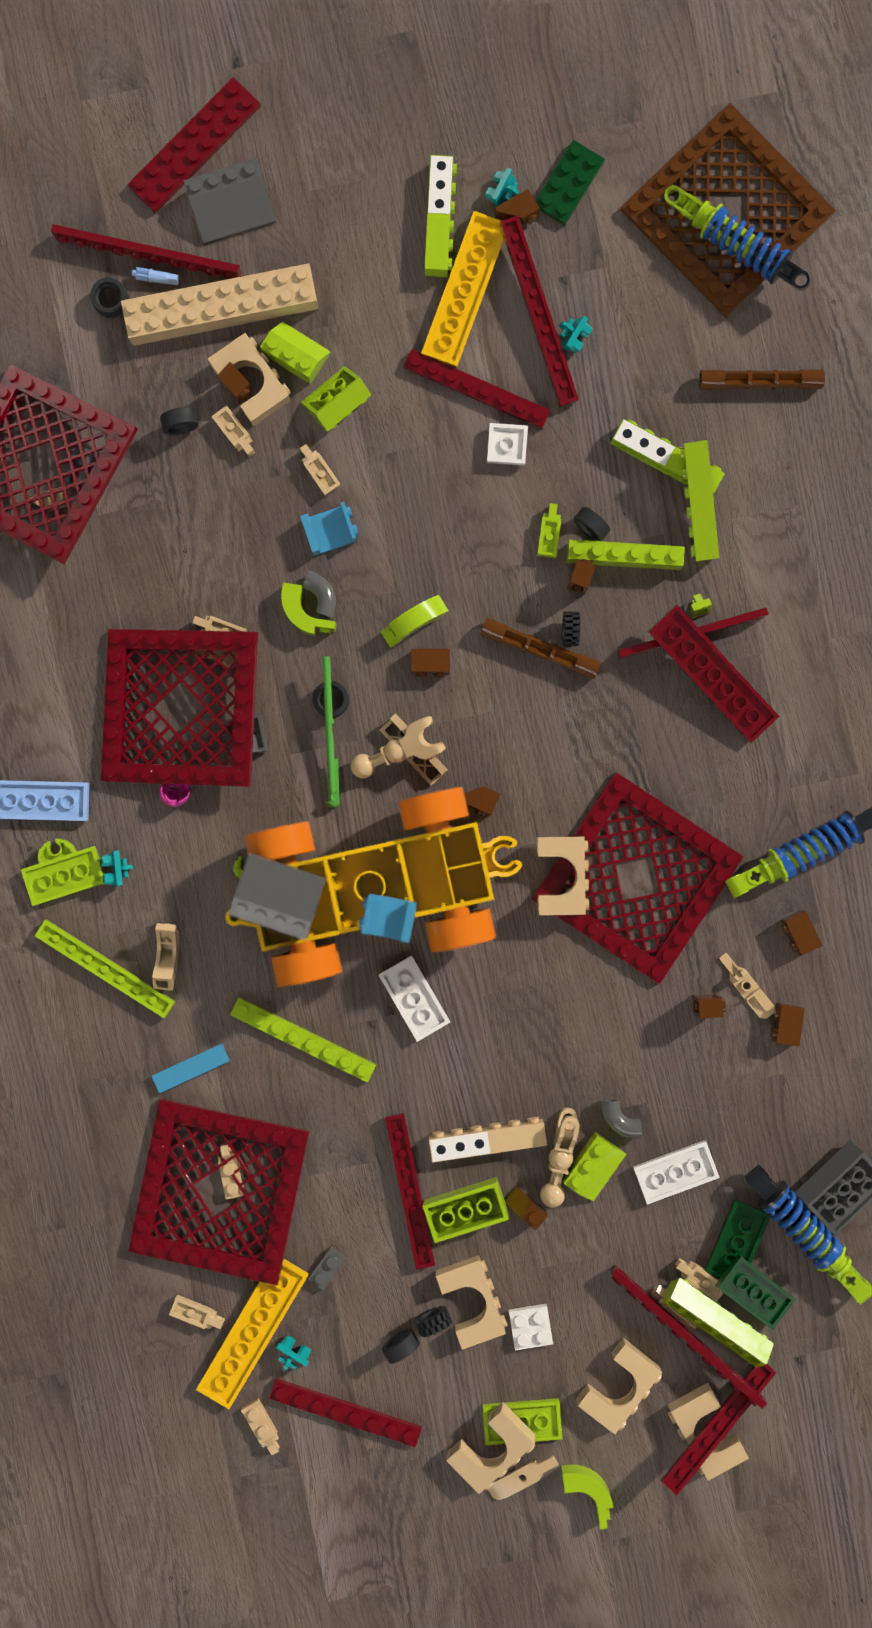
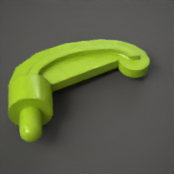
(237, 867)

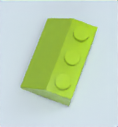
(294, 351)
(336, 398)
(593, 1167)

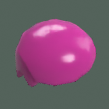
(174, 794)

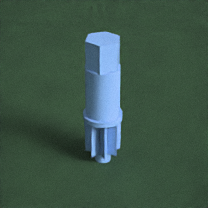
(155, 276)

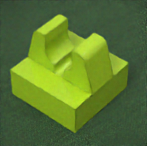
(700, 607)

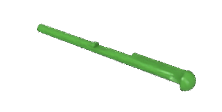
(332, 764)

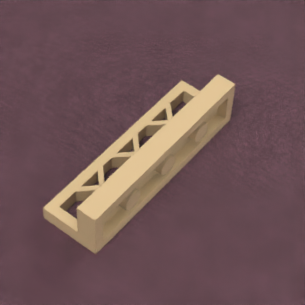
(433, 760)

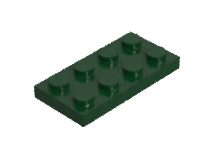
(569, 182)
(738, 1235)
(755, 1292)

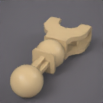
(398, 750)
(560, 1157)

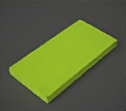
(539, 1416)

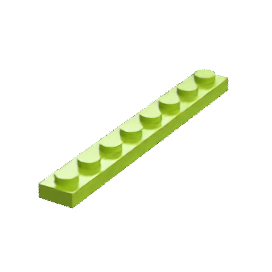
(105, 968)
(303, 1039)

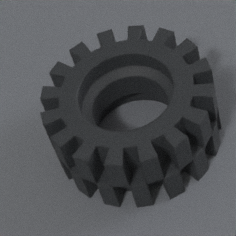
(571, 628)
(433, 1321)

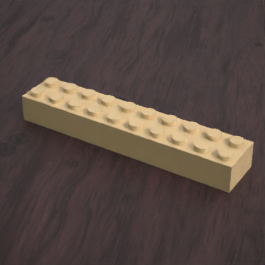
(219, 304)

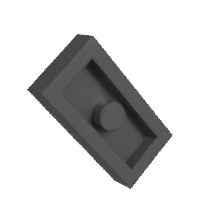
(327, 1268)

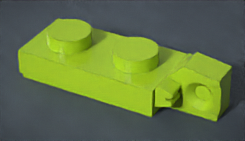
(549, 533)

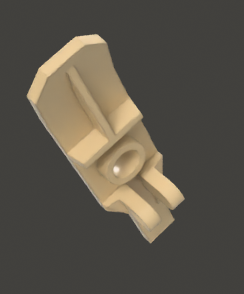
(753, 995)
(513, 1483)

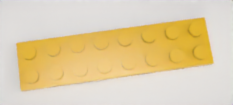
(464, 290)
(250, 1336)

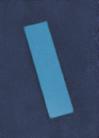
(190, 1068)

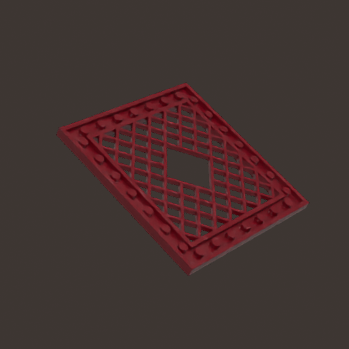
(106, 463)
(119, 641)
(687, 922)
(196, 1255)

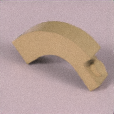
(167, 956)

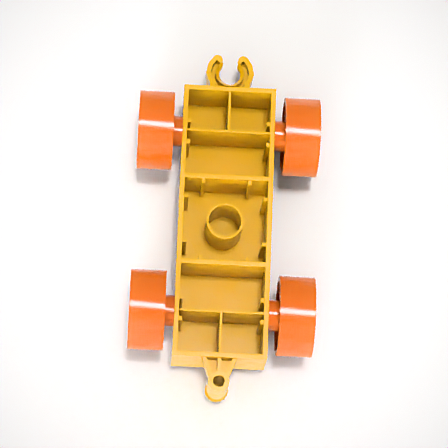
(436, 869)

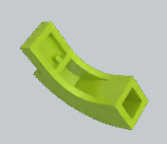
(292, 605)
(414, 619)
(584, 1480)

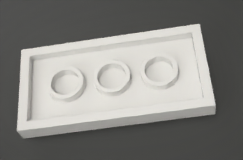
(414, 998)
(676, 1172)

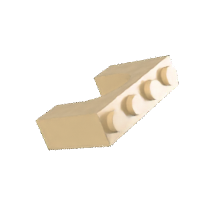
(272, 396)
(572, 901)
(472, 1274)
(614, 1412)
(687, 1412)
(482, 1471)

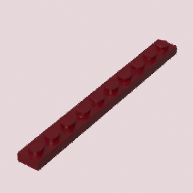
(139, 251)
(538, 311)
(693, 1342)

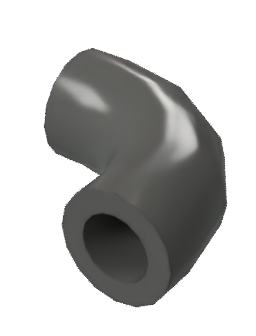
(324, 593)
(618, 1121)

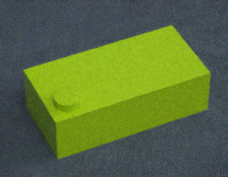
(465, 1209)

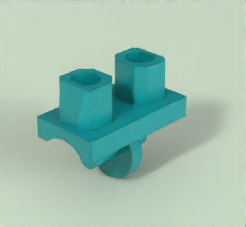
(505, 189)
(579, 327)
(115, 877)
(301, 1356)

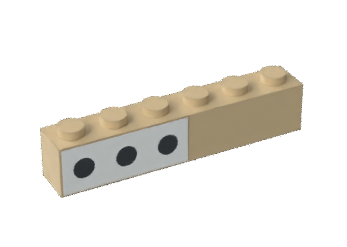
(487, 1140)

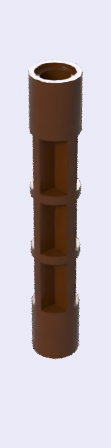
(761, 379)
(578, 662)

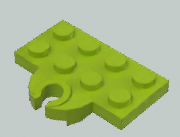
(62, 872)

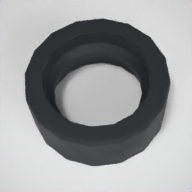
(98, 287)
(179, 421)
(592, 524)
(345, 699)
(400, 1346)

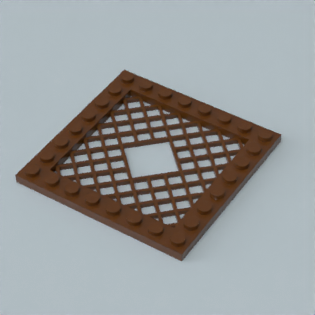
(767, 158)

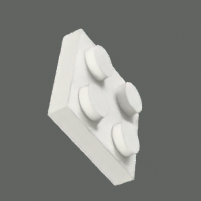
(507, 444)
(530, 1326)

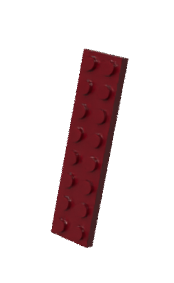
(194, 145)
(713, 673)

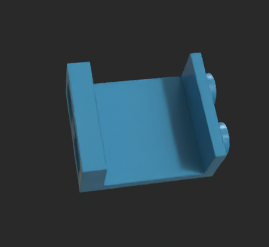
(330, 529)
(388, 917)

